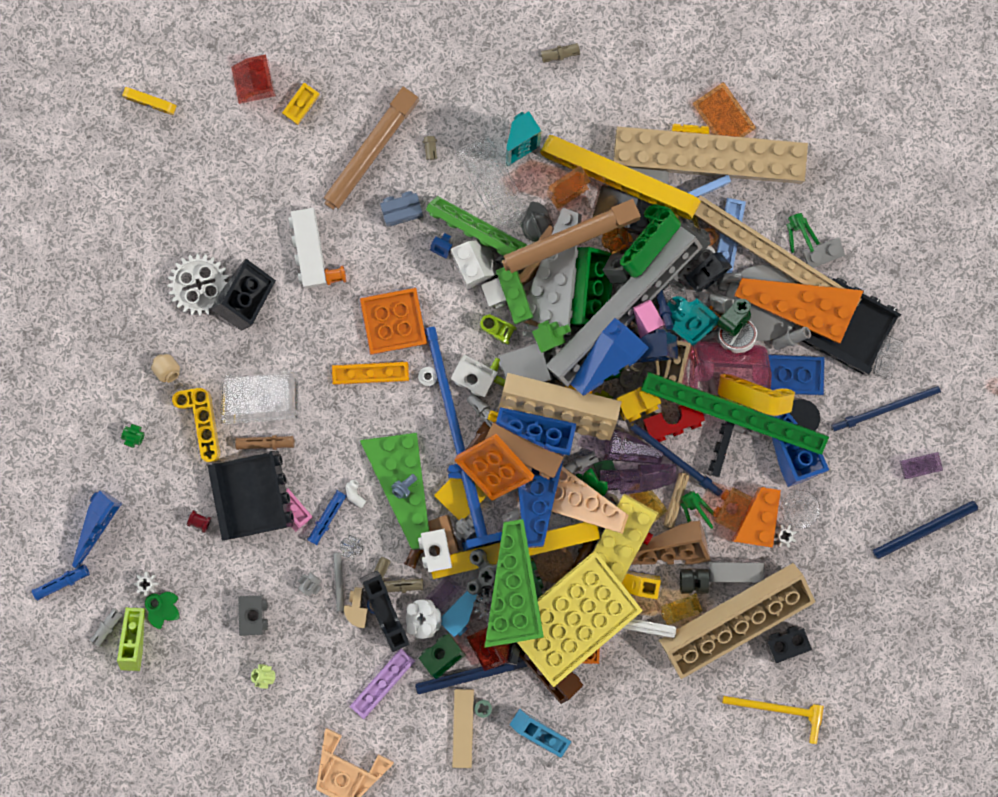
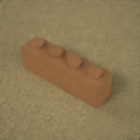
(528, 452)

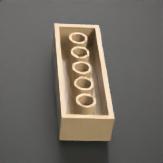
(591, 413)

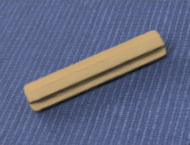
(676, 500)

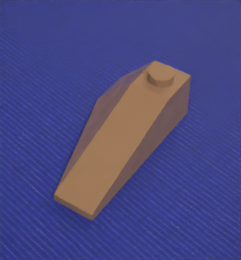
(679, 543)

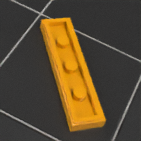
(370, 373)

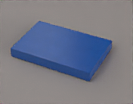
(798, 373)

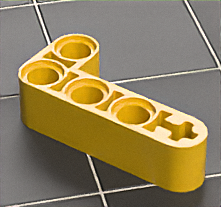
(756, 396)
(201, 426)

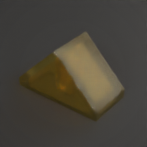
(651, 500)

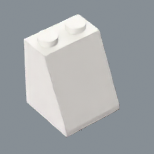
(474, 263)

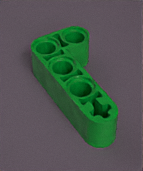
(652, 240)

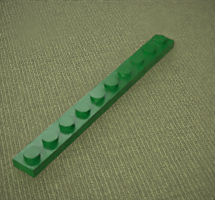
(734, 413)

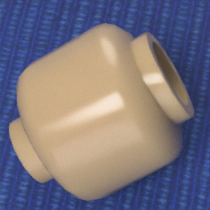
(165, 368)

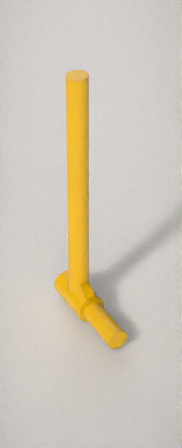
(814, 713)

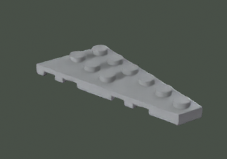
(555, 280)

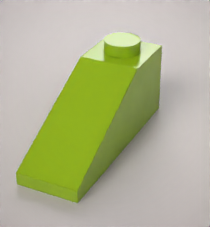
(131, 640)

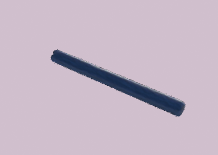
(925, 529)
(465, 676)

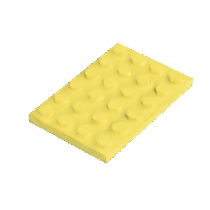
(579, 618)

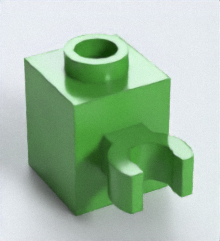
(550, 335)

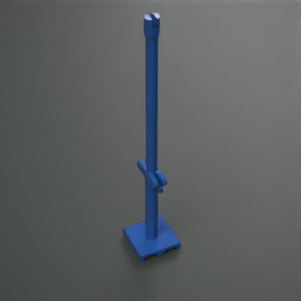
(455, 470)

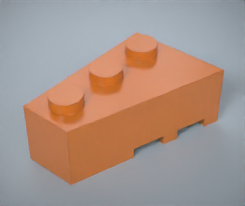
(760, 519)

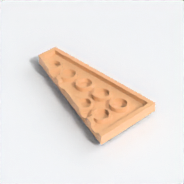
(583, 503)

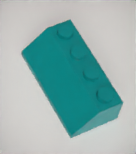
(523, 137)

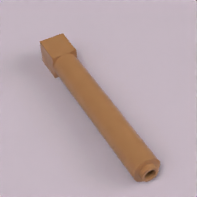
(398, 111)
(617, 217)

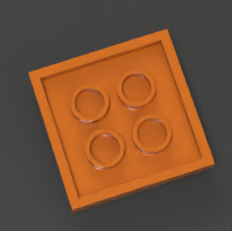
(393, 321)
(494, 467)

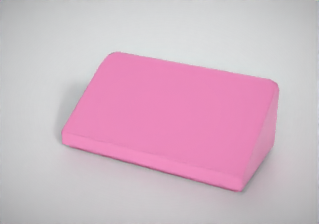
(301, 515)

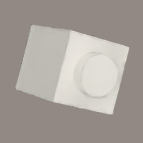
(494, 294)

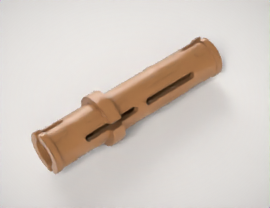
(265, 442)

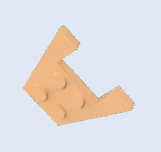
(343, 778)

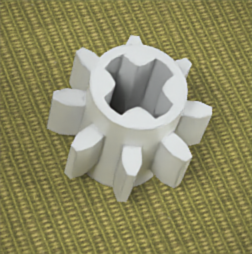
(788, 539)
(143, 588)

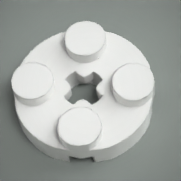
(413, 619)

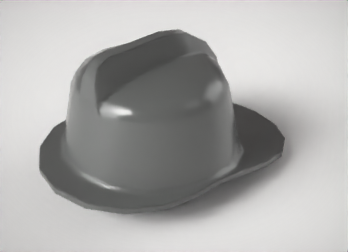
(536, 221)

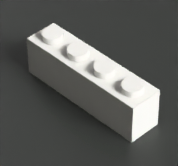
(308, 248)

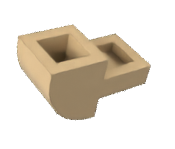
(356, 614)

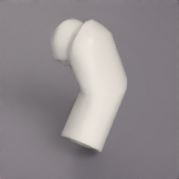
(351, 491)

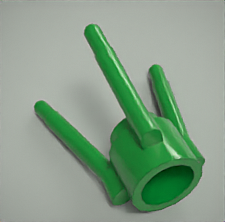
(799, 223)
(693, 501)

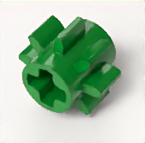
(132, 435)

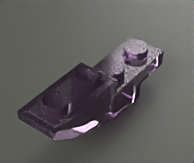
(639, 480)

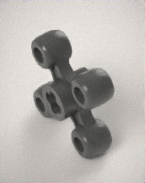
(486, 574)

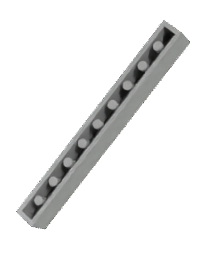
(636, 290)

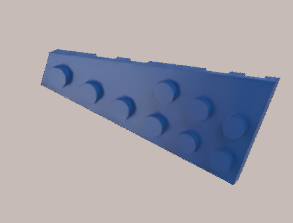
(536, 505)

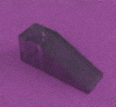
(630, 449)

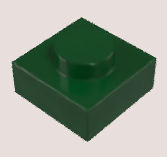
(603, 465)

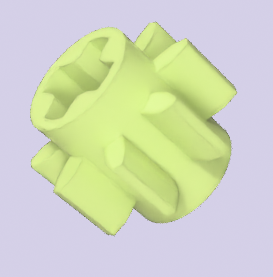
(263, 676)

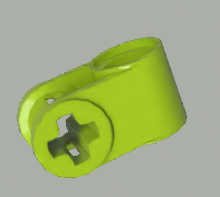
(499, 329)

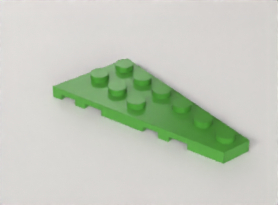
(395, 460)
(514, 600)

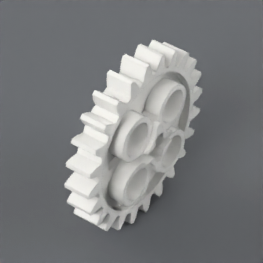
(194, 268)

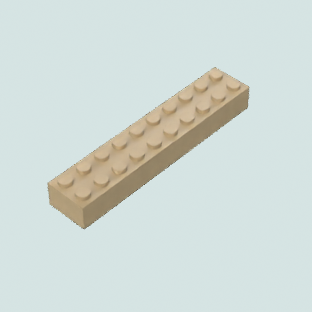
(711, 155)

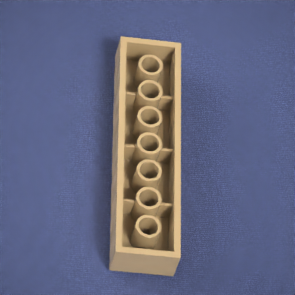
(737, 620)

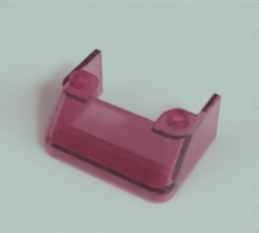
(710, 355)

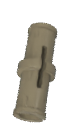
(560, 52)
(399, 585)

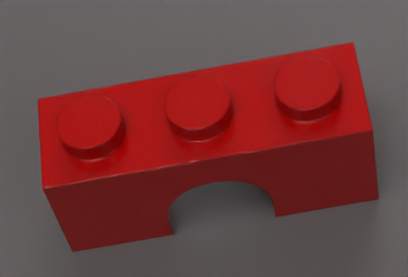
(659, 428)

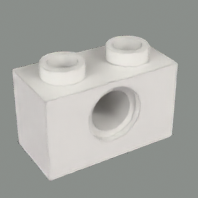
(483, 373)
(438, 538)

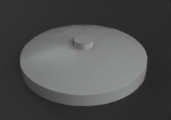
(767, 324)

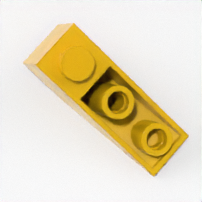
(642, 584)

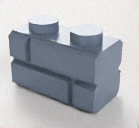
(401, 209)

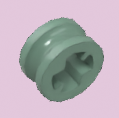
(480, 714)

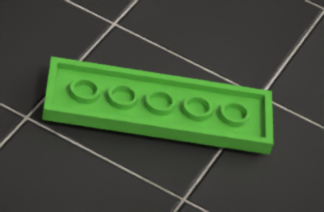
(473, 226)

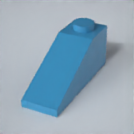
(459, 614)
(539, 733)

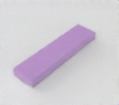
(382, 683)

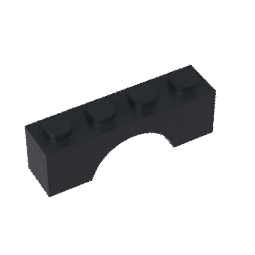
(384, 611)

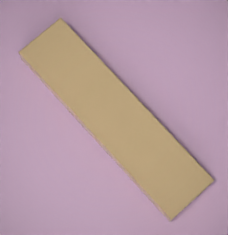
(463, 728)

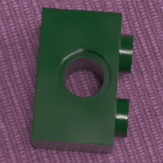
(453, 654)

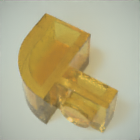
(681, 608)

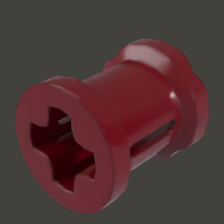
(199, 521)

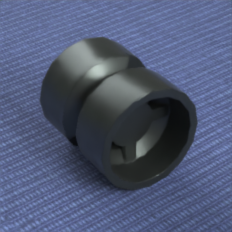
(687, 582)

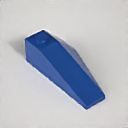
(611, 352)
(796, 462)
(98, 516)

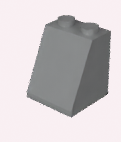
(528, 363)

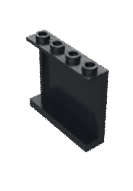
(863, 335)
(250, 495)

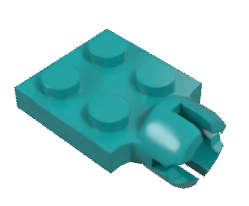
(692, 319)

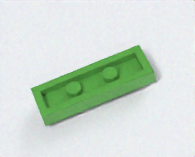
(515, 295)

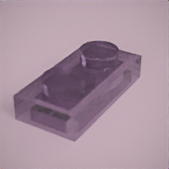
(921, 465)
(443, 592)

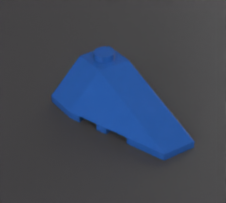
(543, 431)

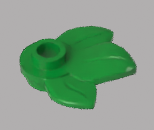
(591, 480)
(164, 610)

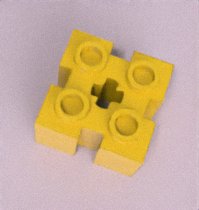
(637, 402)

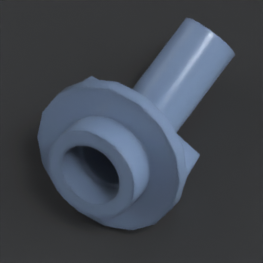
(400, 489)

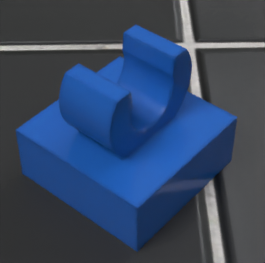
(441, 245)

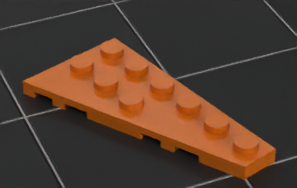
(819, 308)

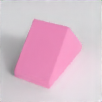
(647, 318)

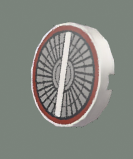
(742, 341)

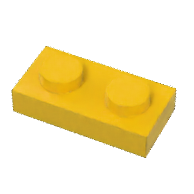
(301, 103)

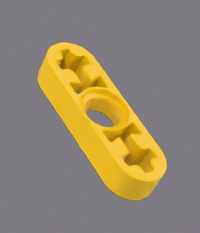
(146, 99)

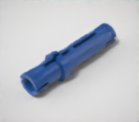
(326, 518)
(68, 578)

